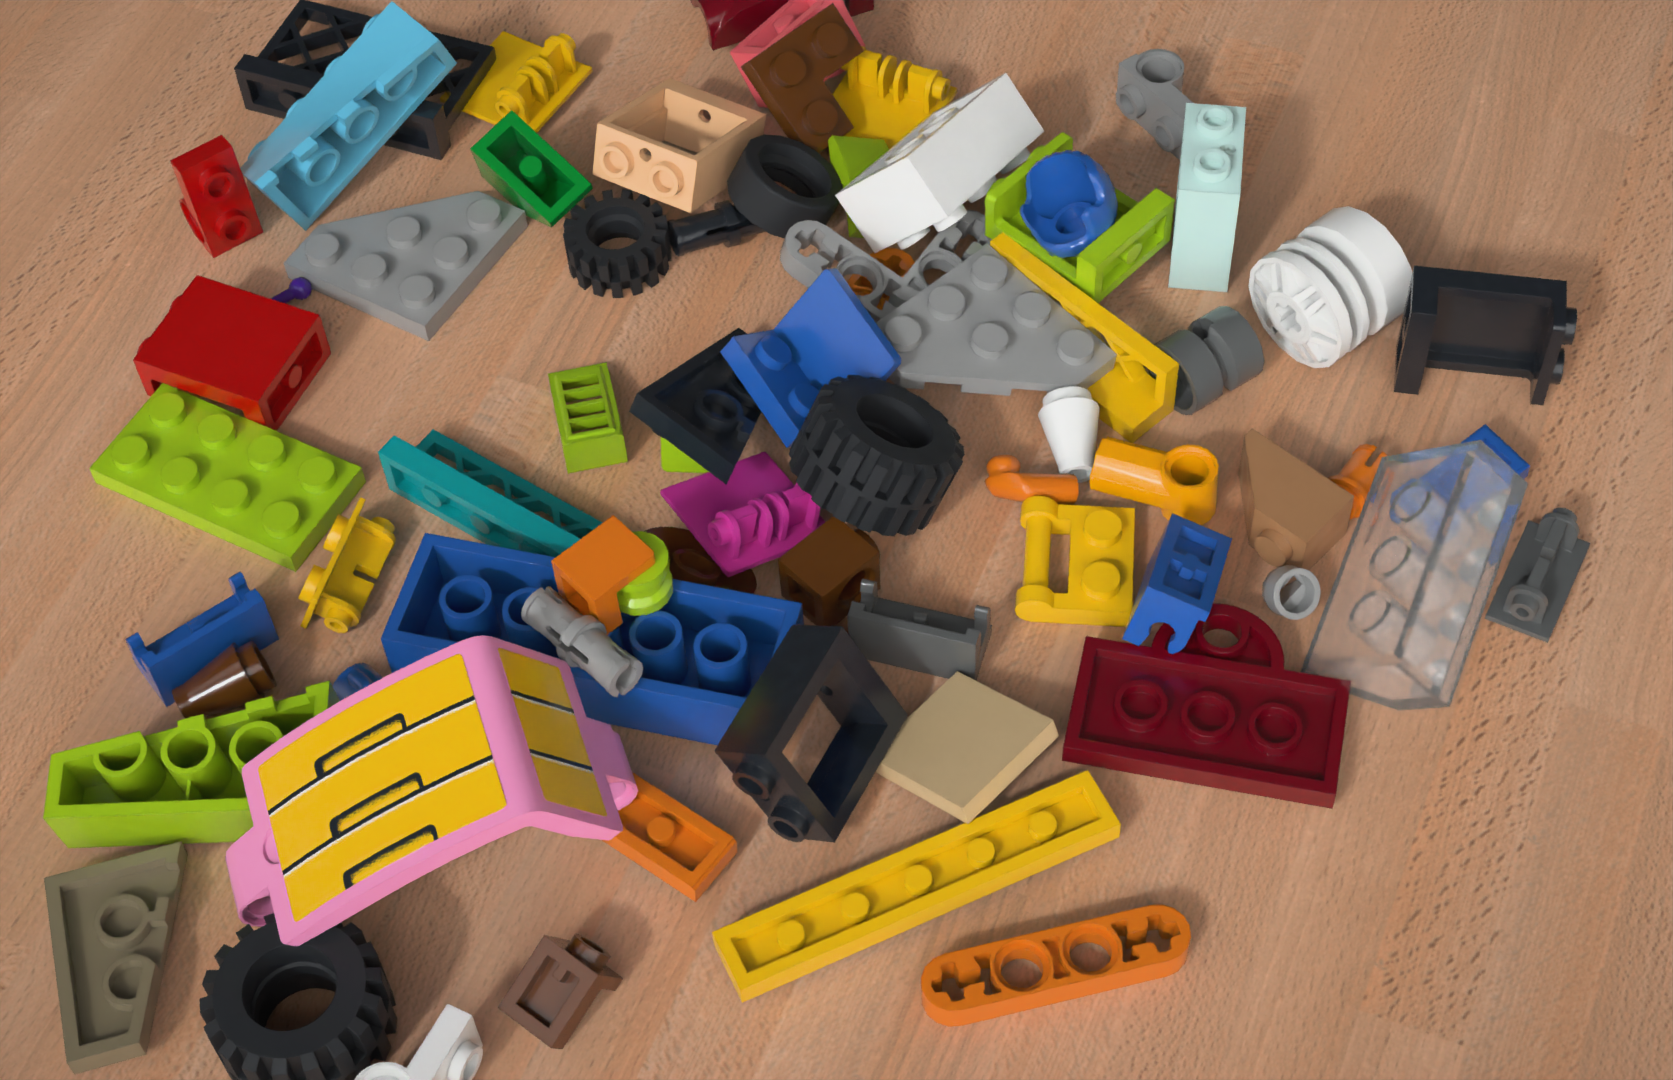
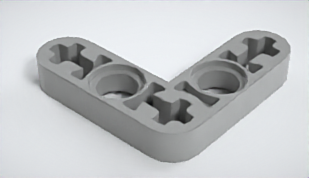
(853, 260)

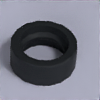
(793, 165)

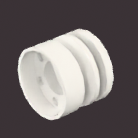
(1330, 286)

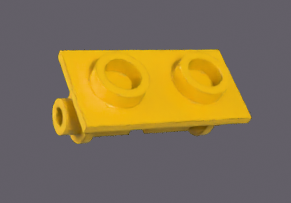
(335, 590)

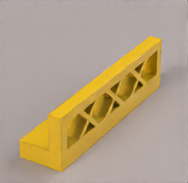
(1126, 395)

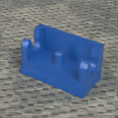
(1178, 582)
(196, 643)

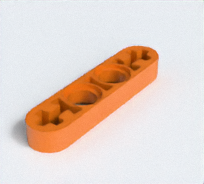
(1060, 976)

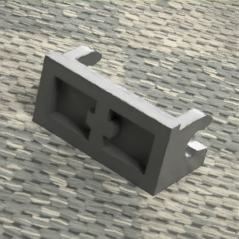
(918, 636)

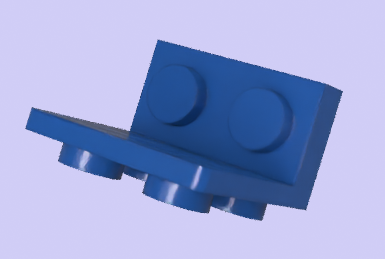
(816, 341)

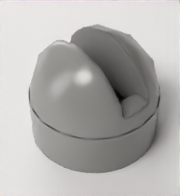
(1297, 598)

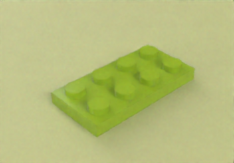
(228, 476)

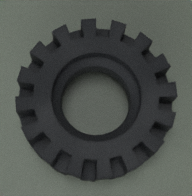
(617, 267)

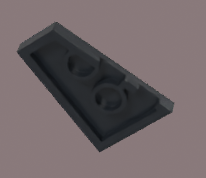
(701, 410)

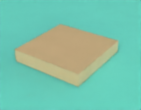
(965, 746)

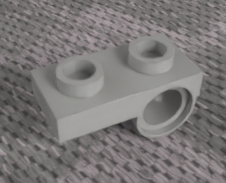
(1153, 96)

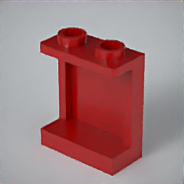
(235, 350)

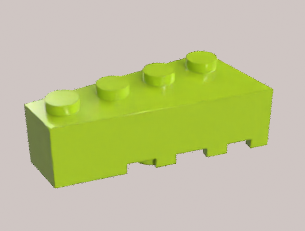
(170, 782)

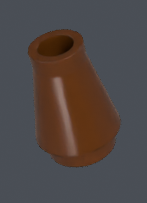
(226, 682)

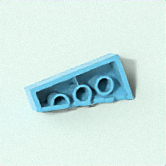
(348, 115)

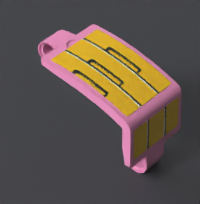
(419, 777)

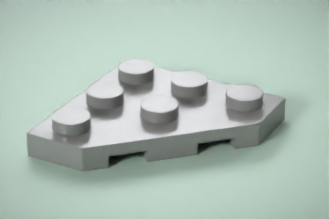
(410, 260)
(992, 334)

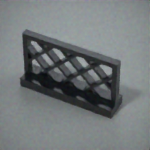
(275, 86)

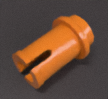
(1358, 477)

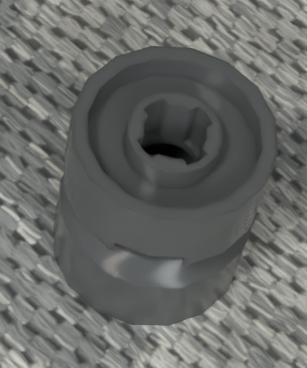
(1212, 354)

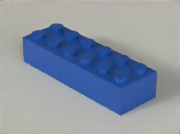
(695, 651)

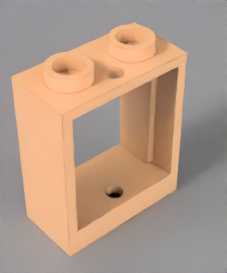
(675, 115)

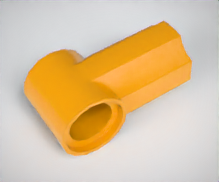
(1175, 480)

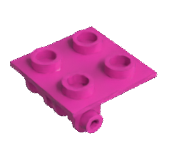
(747, 519)

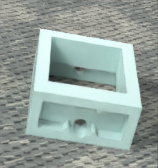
(1207, 197)

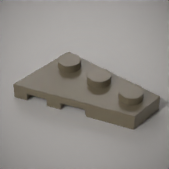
(111, 951)

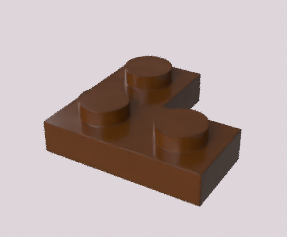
(792, 77)

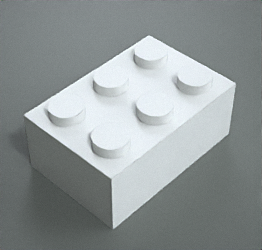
(941, 166)

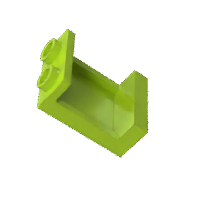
(1112, 257)

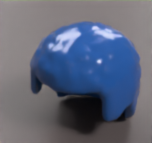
(1068, 202)

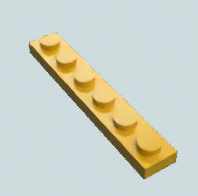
(915, 885)

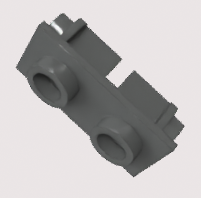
(1540, 575)

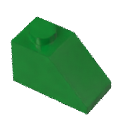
(529, 171)

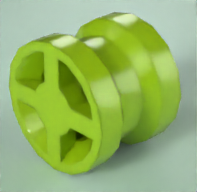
(653, 587)

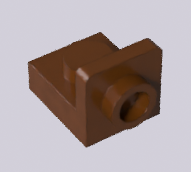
(558, 987)

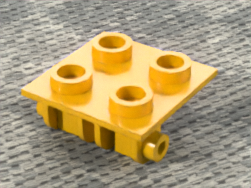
(527, 80)
(888, 99)

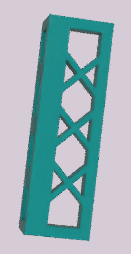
(474, 508)

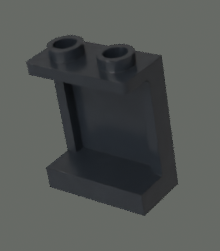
(1484, 327)

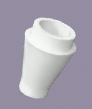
(1071, 429)

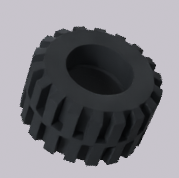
(875, 455)
(265, 972)

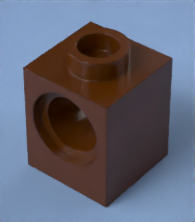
(828, 571)

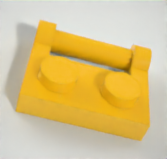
(1098, 563)

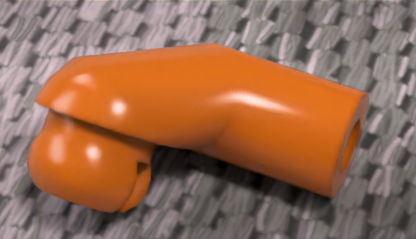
(1009, 483)

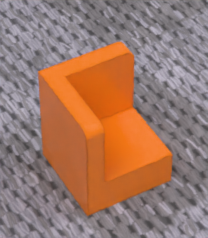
(599, 567)

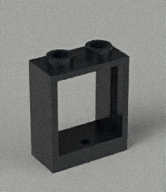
(805, 665)

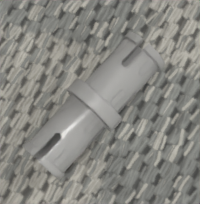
(582, 641)

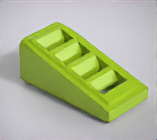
(592, 447)

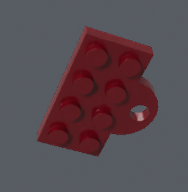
(1210, 713)

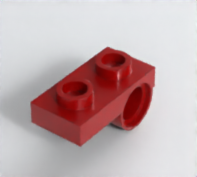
(216, 196)

